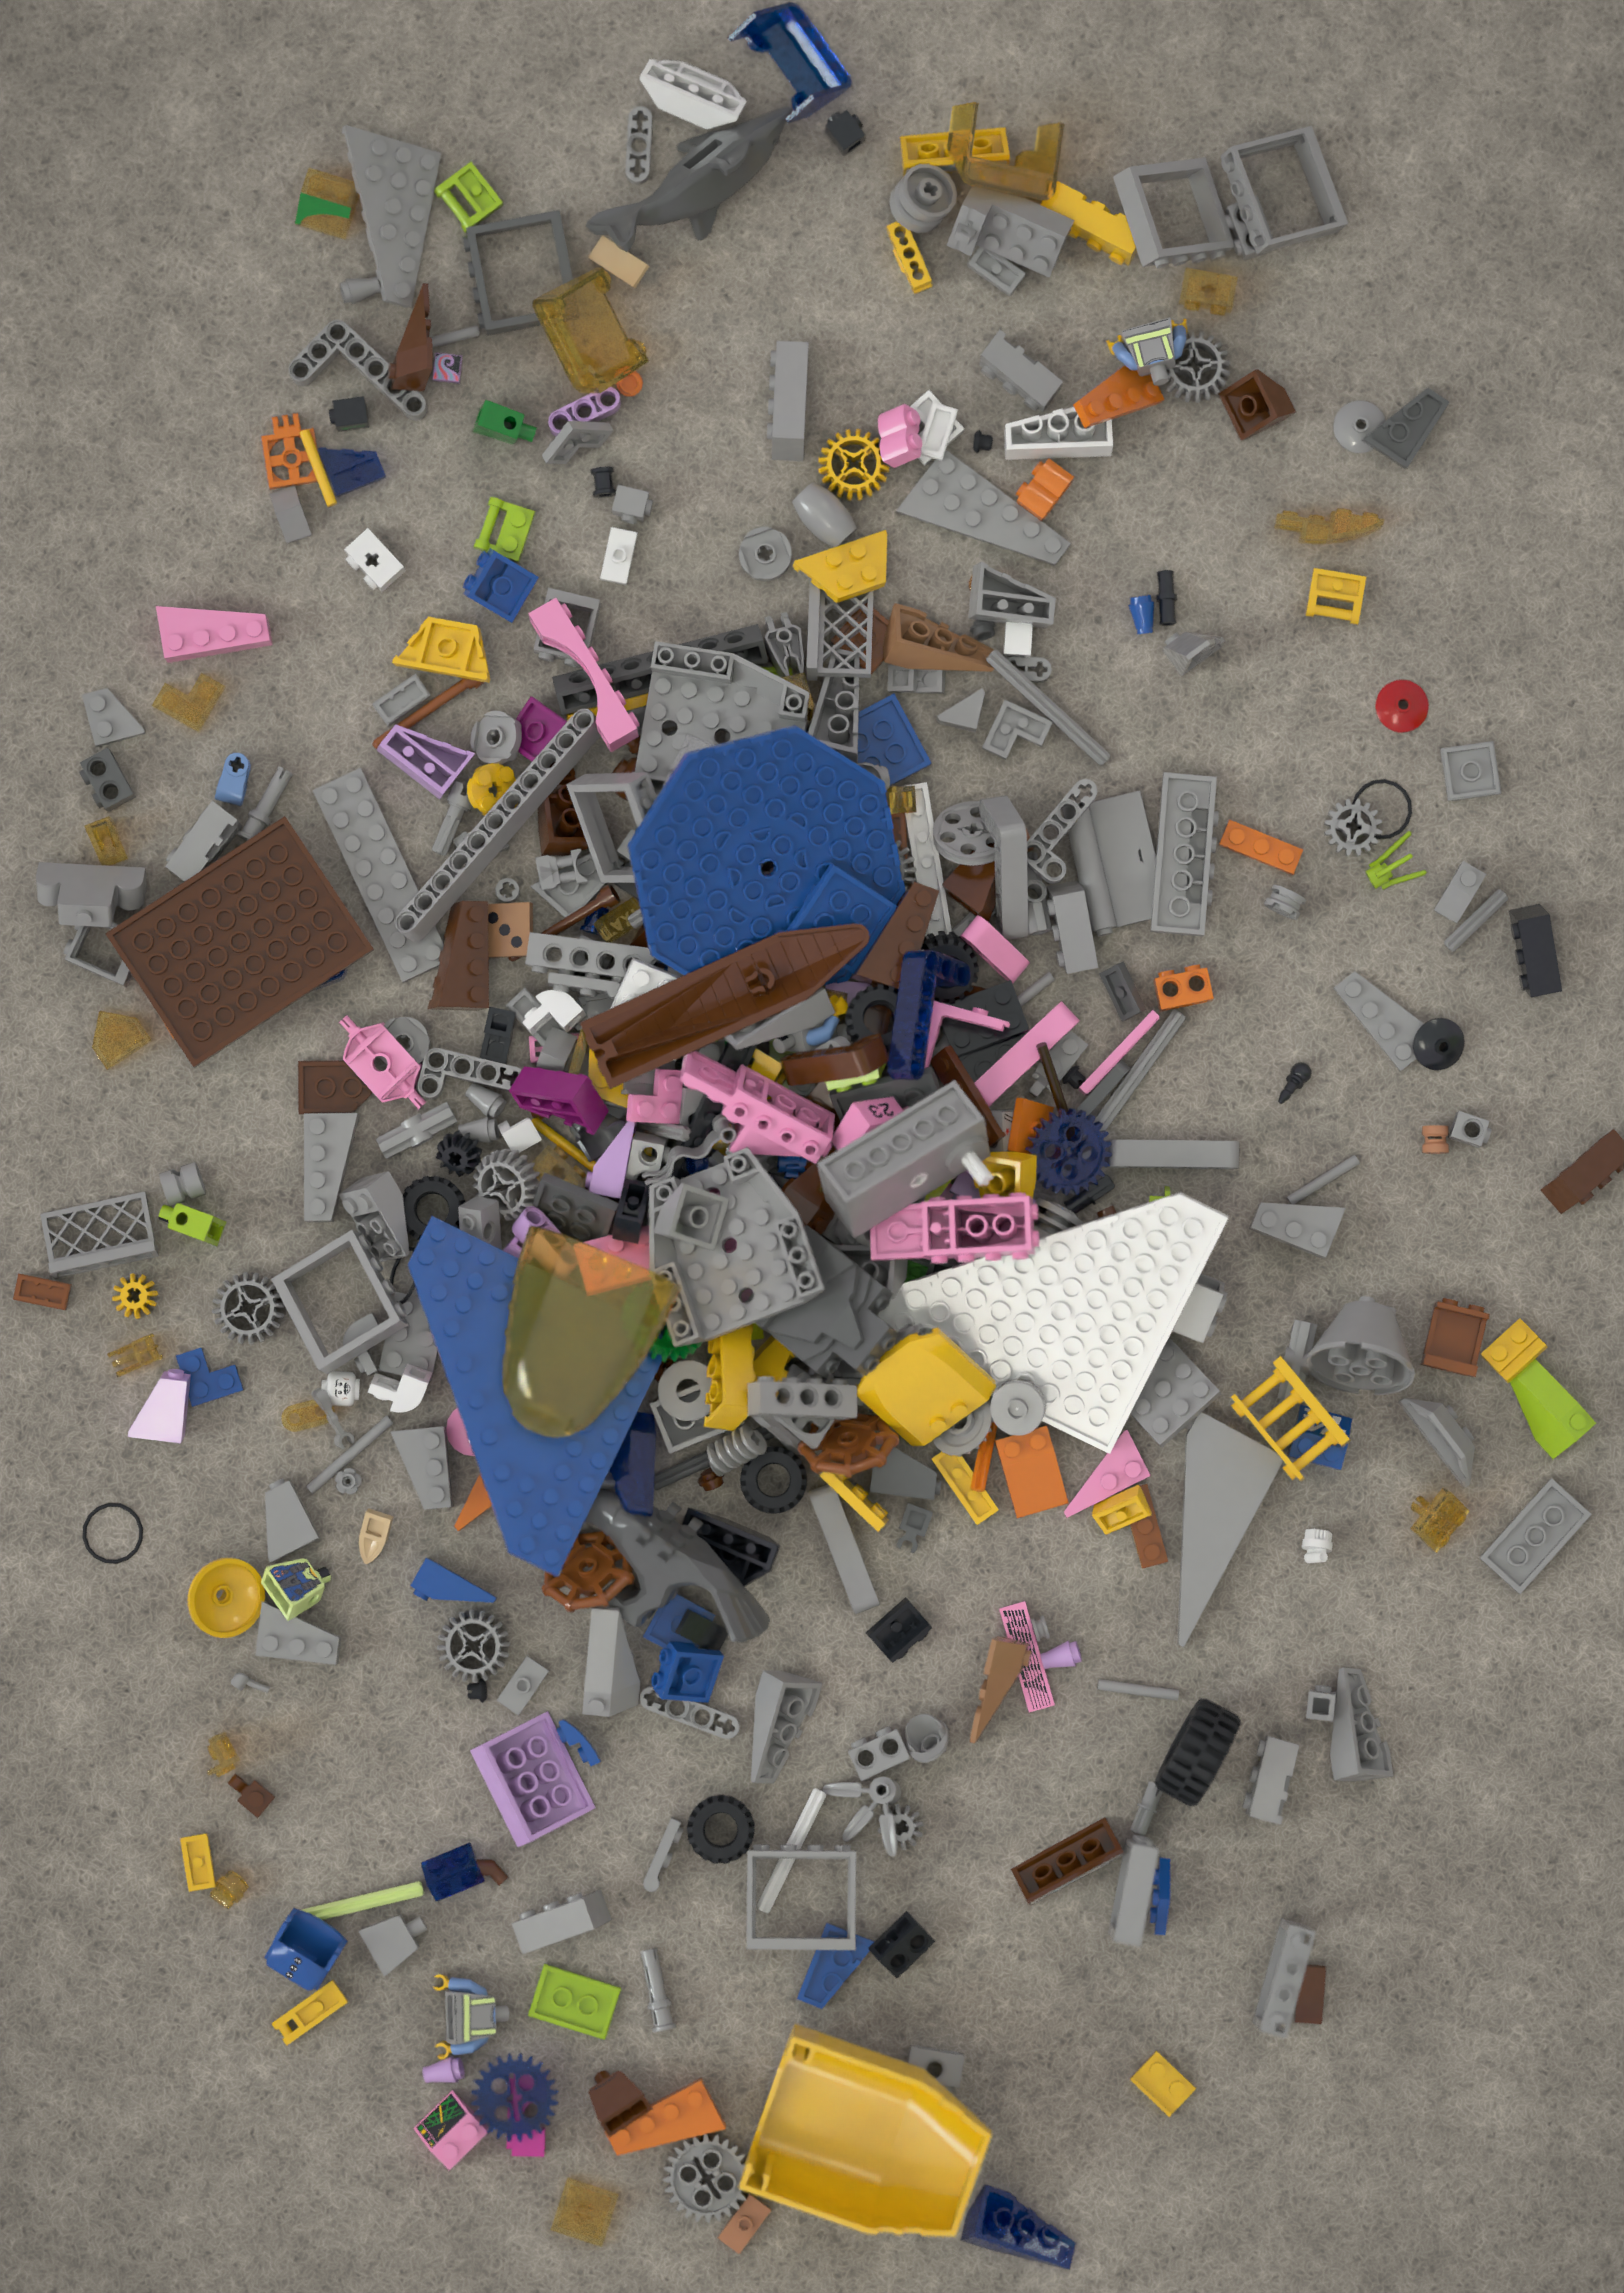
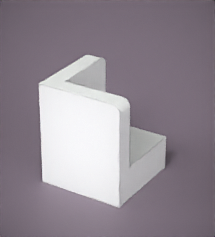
(1017, 639)
(520, 1135)

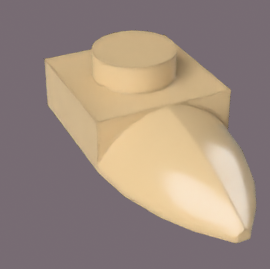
(374, 1534)

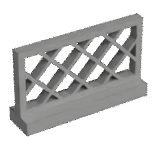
(816, 636)
(97, 1257)

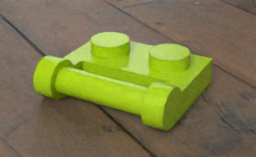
(475, 191)
(513, 531)

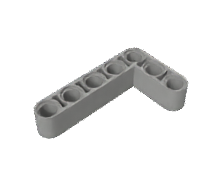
(362, 364)
(1010, 865)

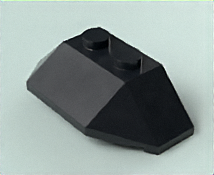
(739, 1548)

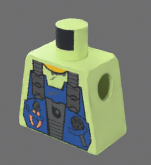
(295, 1586)

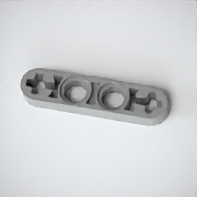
(689, 1713)

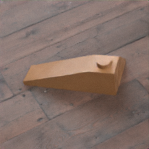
(922, 644)
(1003, 1667)

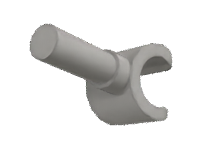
(240, 1681)

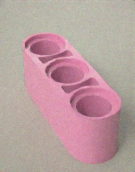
(995, 949)

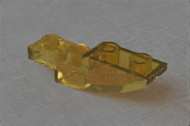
(1340, 528)

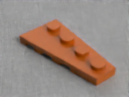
(1118, 396)

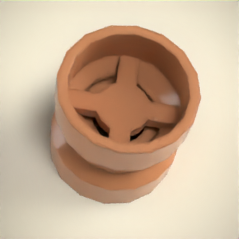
(1435, 1146)

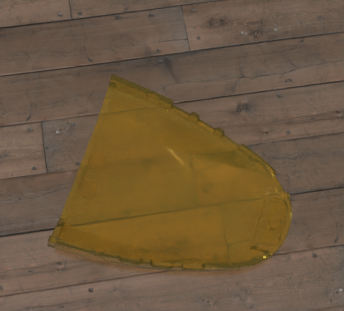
(577, 1330)

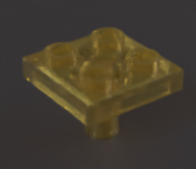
(1438, 1518)

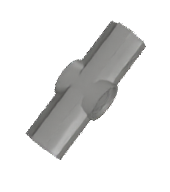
(1037, 908)
(416, 1130)
(1297, 1352)

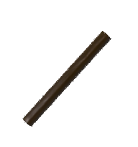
(1053, 1082)

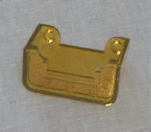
(588, 333)

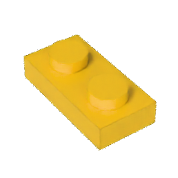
(198, 1862)

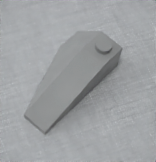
(610, 1671)
(779, 1711)

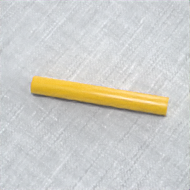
(318, 468)
(563, 1143)

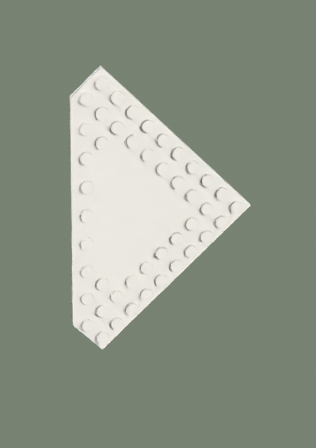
(1077, 1313)

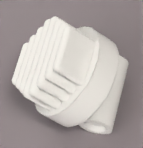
(1317, 1544)

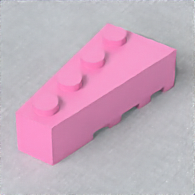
(205, 633)

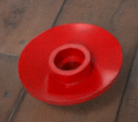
(1402, 719)

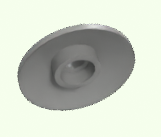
(1345, 425)

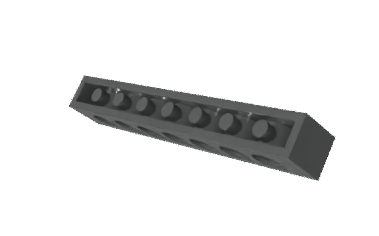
(634, 673)

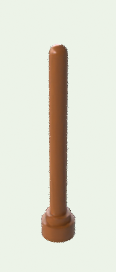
(433, 705)

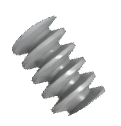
(735, 1449)

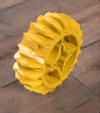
(845, 474)

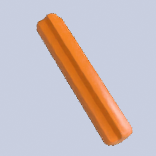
(983, 1461)

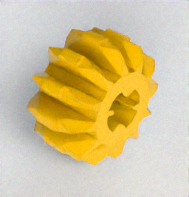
(144, 1297)

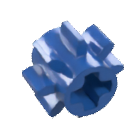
(791, 1166)

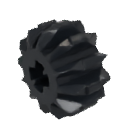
(459, 1153)

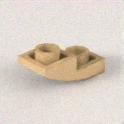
(618, 262)

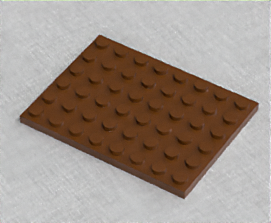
(239, 942)

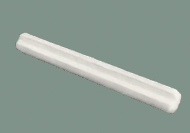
(797, 1838)

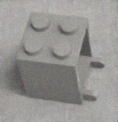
(1199, 1311)

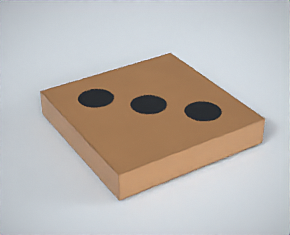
(509, 929)

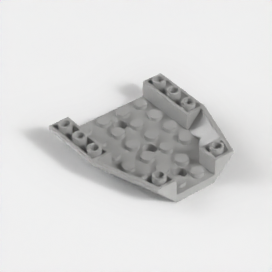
(709, 694)
(769, 1255)

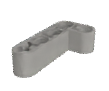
(1063, 827)
(474, 1075)

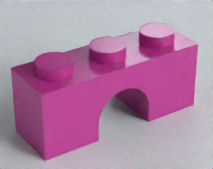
(527, 2147)

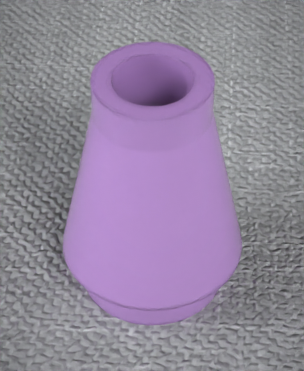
(1062, 1656)
(446, 2070)

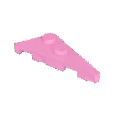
(1113, 1474)

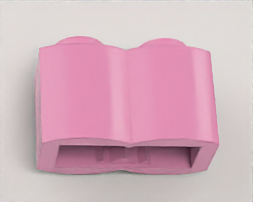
(899, 435)

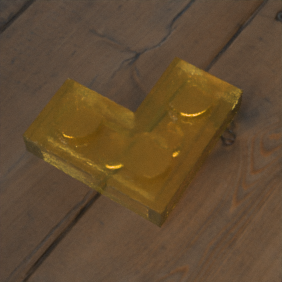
(192, 708)

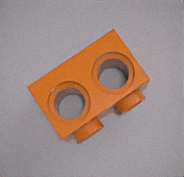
(1185, 995)

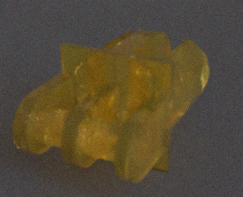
(137, 1354)

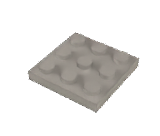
(1172, 1395)

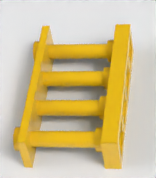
(1298, 1395)

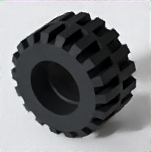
(957, 947)
(860, 1003)
(424, 1187)
(790, 1497)
(720, 1853)

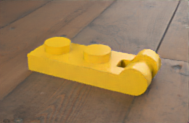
(310, 2011)

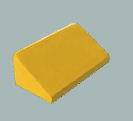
(1121, 1510)

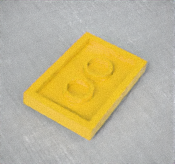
(857, 1498)

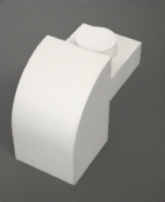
(557, 1006)
(404, 1393)

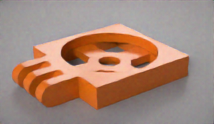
(286, 433)

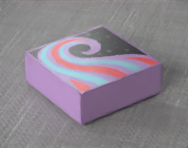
(447, 368)

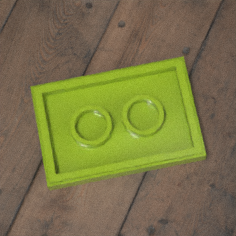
(574, 2001)

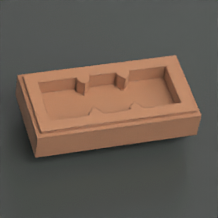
(744, 2223)

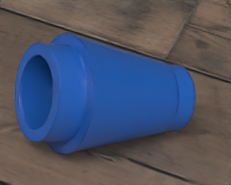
(1142, 613)

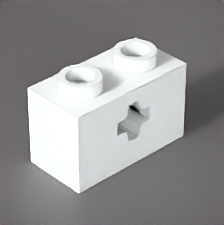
(368, 546)

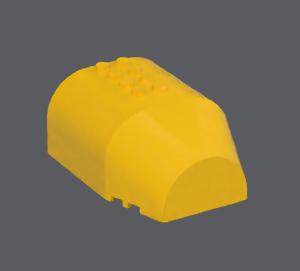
(864, 2140)

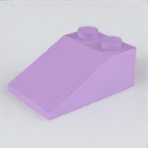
(611, 1168)

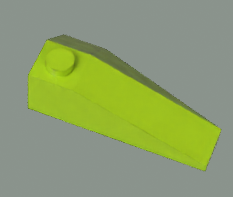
(1550, 1410)

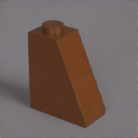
(973, 887)

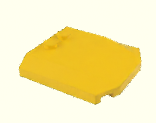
(925, 1386)

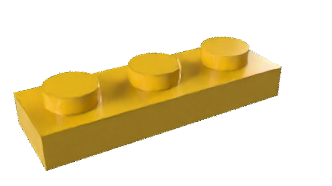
(959, 1478)

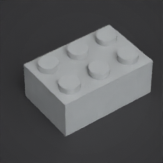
(680, 1433)

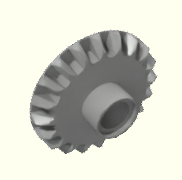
(966, 1433)

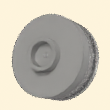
(1018, 1406)

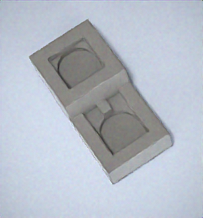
(915, 680)

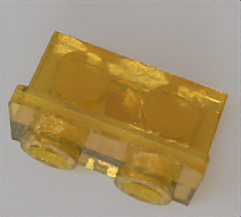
(222, 1749)

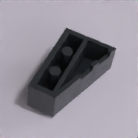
(1535, 950)

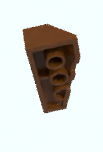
(415, 353)

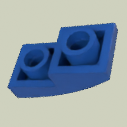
(572, 1735)

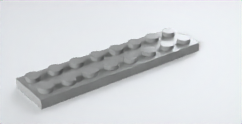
(377, 869)

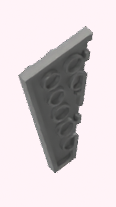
(970, 505)

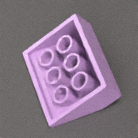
(532, 1779)

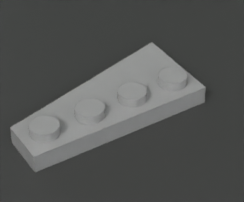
(1382, 1017)

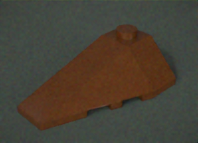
(559, 823)
(807, 1199)

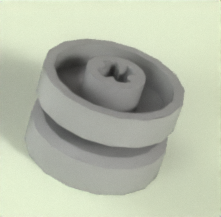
(923, 198)

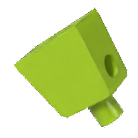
(199, 1224)

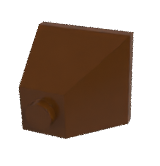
(1256, 404)

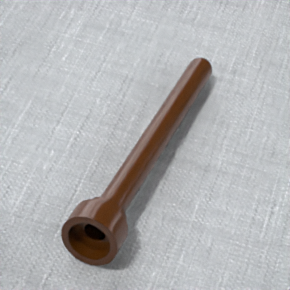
(606, 898)

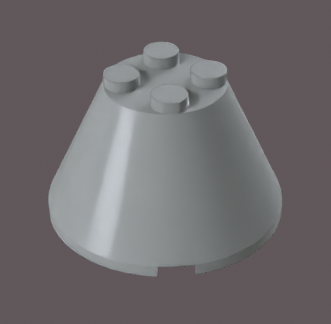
(1363, 1351)

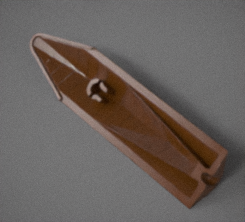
(718, 999)

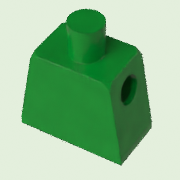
(491, 423)

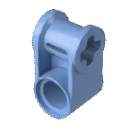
(233, 784)

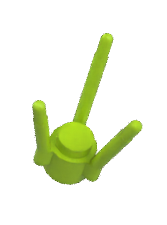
(1380, 874)

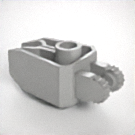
(784, 646)

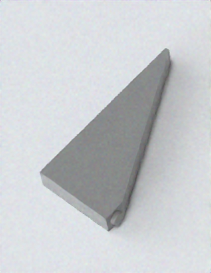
(1221, 1493)

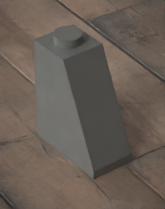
(904, 1477)

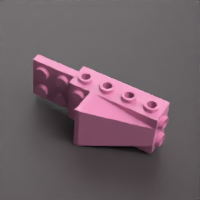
(760, 1122)
(959, 1230)

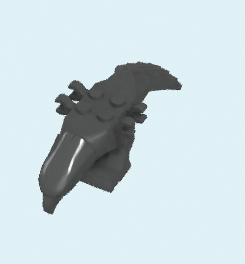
(668, 1559)

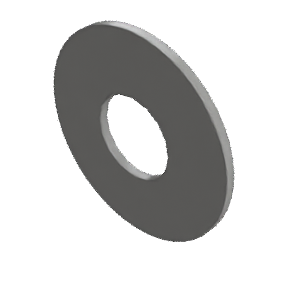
(668, 1395)

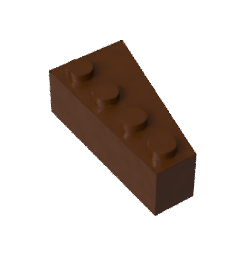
(901, 933)
(464, 962)

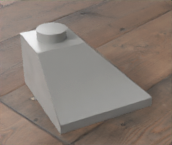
(692, 1216)

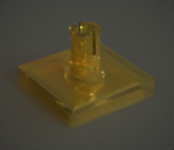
(584, 2211)

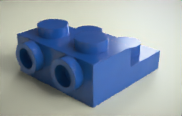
(499, 584)
(686, 1672)

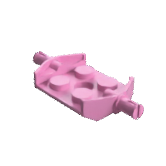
(402, 1069)

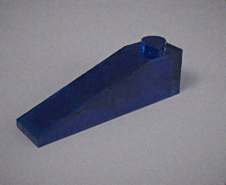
(635, 1466)
(1008, 2227)

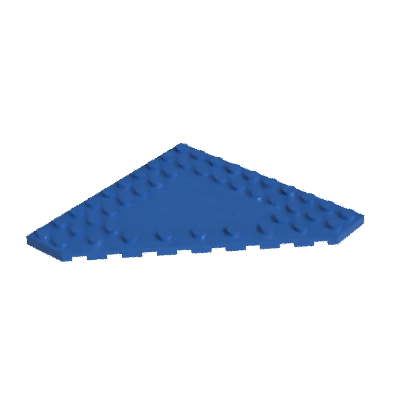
(534, 1481)

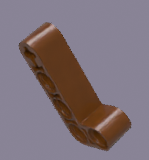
(835, 1062)

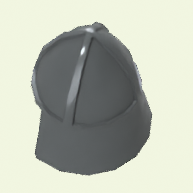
(596, 1144)

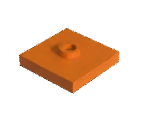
(1026, 1116)

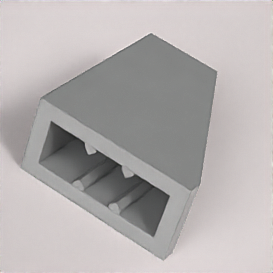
(286, 1521)

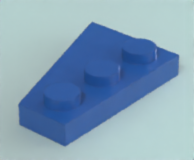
(831, 1968)

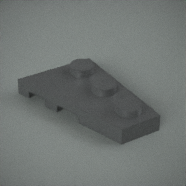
(1408, 428)

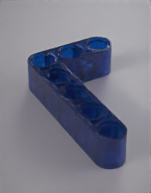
(914, 1008)

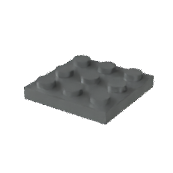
(574, 1209)

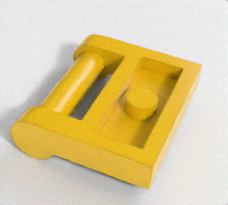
(1336, 587)

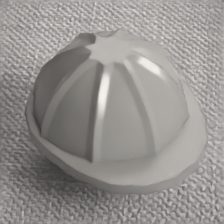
(926, 1738)

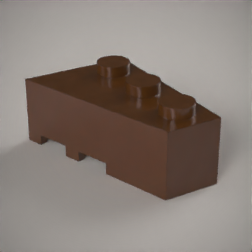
(1587, 1173)

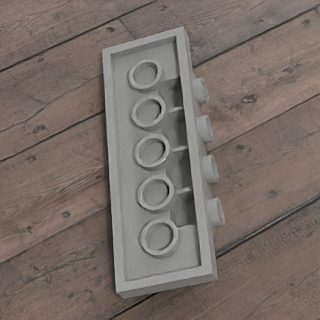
(1184, 854)

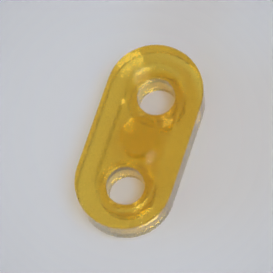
(307, 1415)

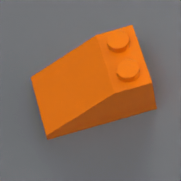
(1031, 1472)

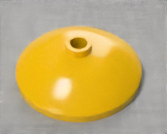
(239, 1602)

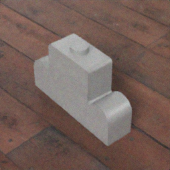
(90, 892)

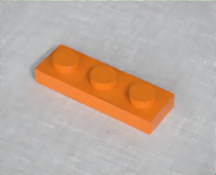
(1261, 847)

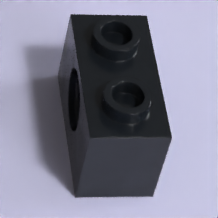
(631, 1211)

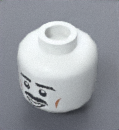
(342, 1388)

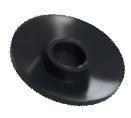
(1429, 1038)

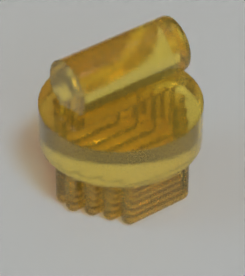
(229, 1889)

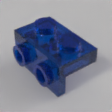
(452, 1872)

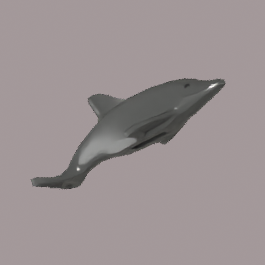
(705, 177)

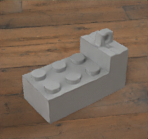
(1011, 229)

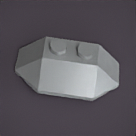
(1444, 1435)

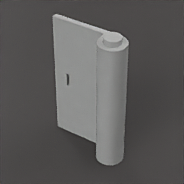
(1109, 863)

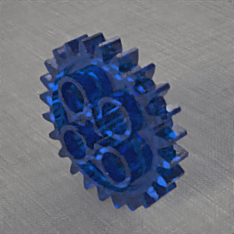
(1082, 1169)
(539, 2094)

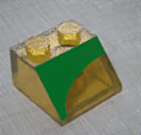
(327, 203)

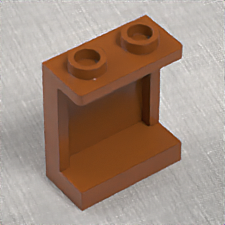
(1455, 1337)

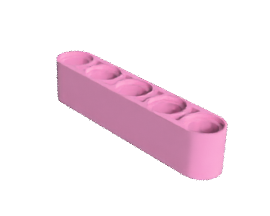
(1025, 1053)

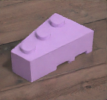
(424, 759)

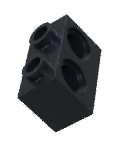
(901, 1944)

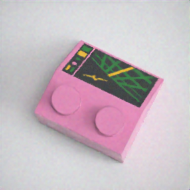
(451, 2130)

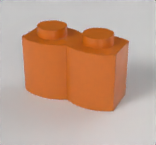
(1044, 489)

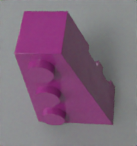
(560, 1095)

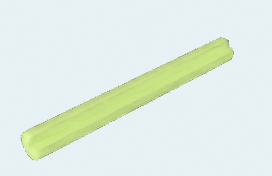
(367, 1901)

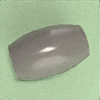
(824, 515)

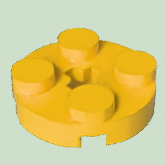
(482, 780)

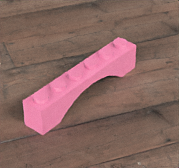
(556, 630)

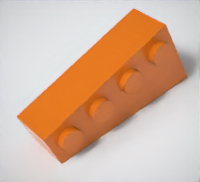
(672, 2118)

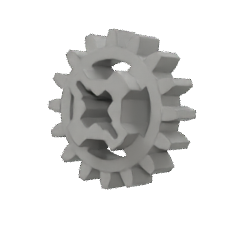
(1365, 829)

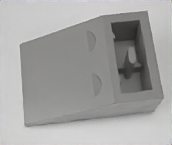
(378, 1214)

